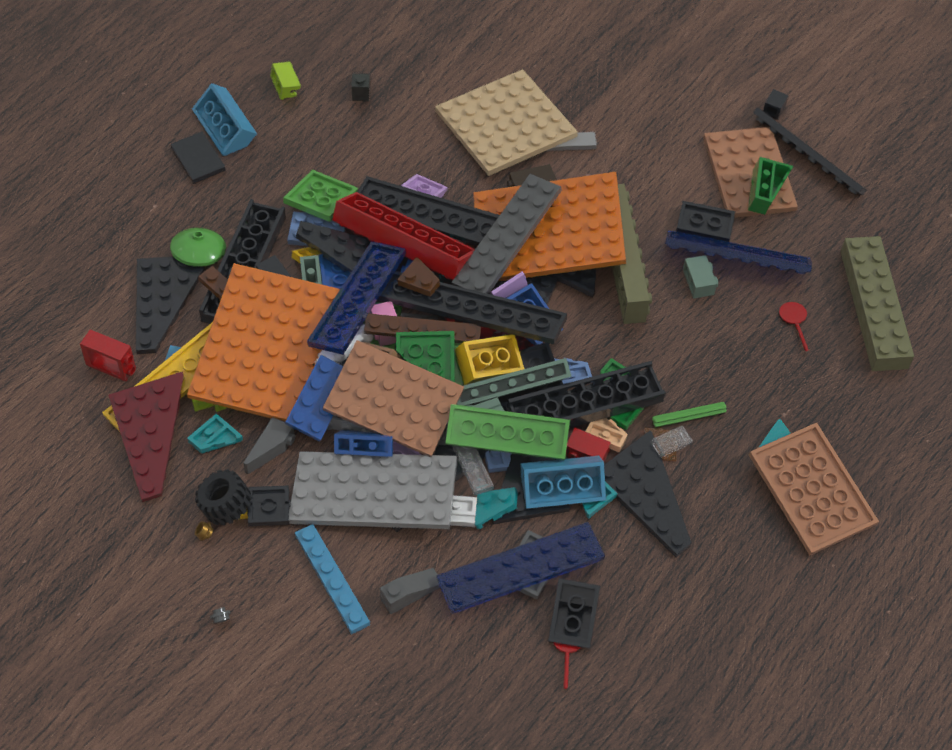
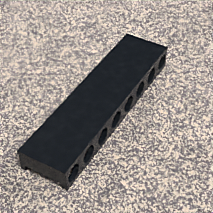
(248, 247)
(595, 400)

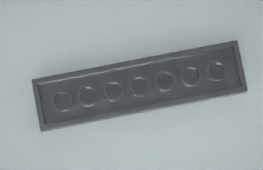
(507, 235)

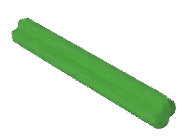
(689, 414)

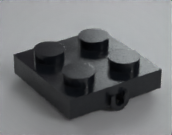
(269, 506)

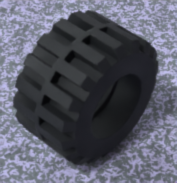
(223, 497)

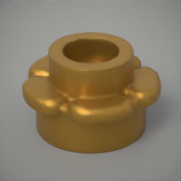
(203, 530)

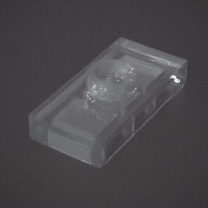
(671, 441)

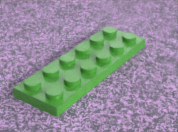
(507, 432)

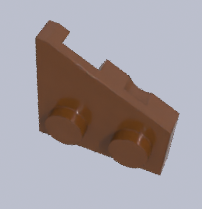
(419, 278)

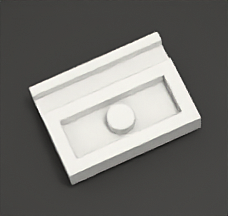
(463, 511)

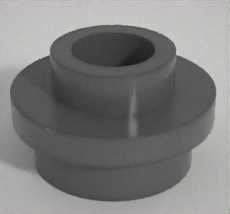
(220, 615)

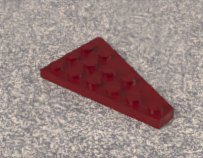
(146, 425)

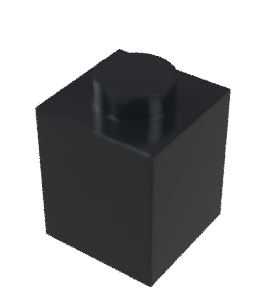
(775, 104)

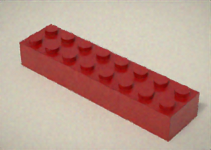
(392, 228)

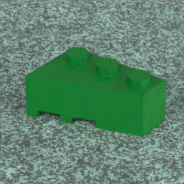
(765, 184)

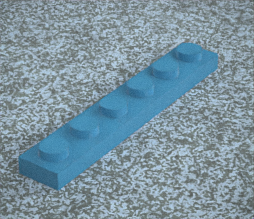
(332, 579)

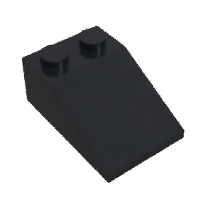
(574, 613)

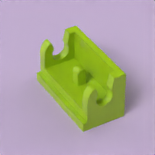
(284, 79)

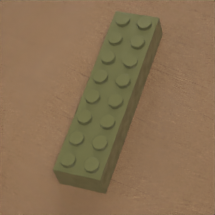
(630, 277)
(876, 304)

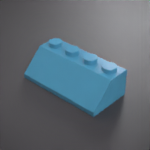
(223, 120)
(563, 481)

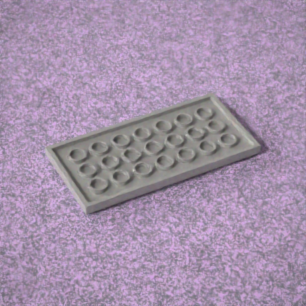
(373, 490)

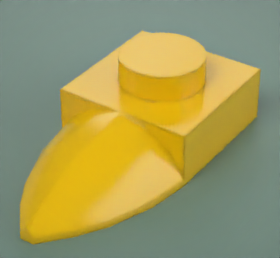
(296, 254)

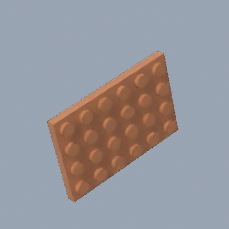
(733, 160)
(393, 398)
(813, 488)

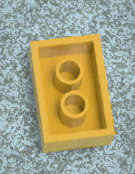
(488, 358)

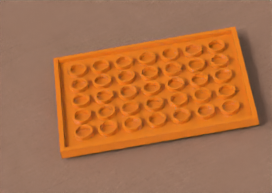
(576, 232)
(259, 344)

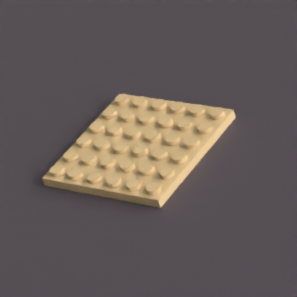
(506, 122)

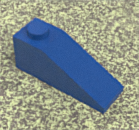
(363, 443)

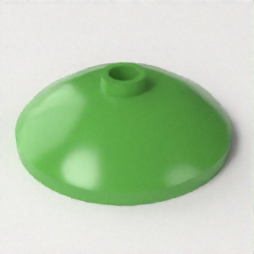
(198, 247)

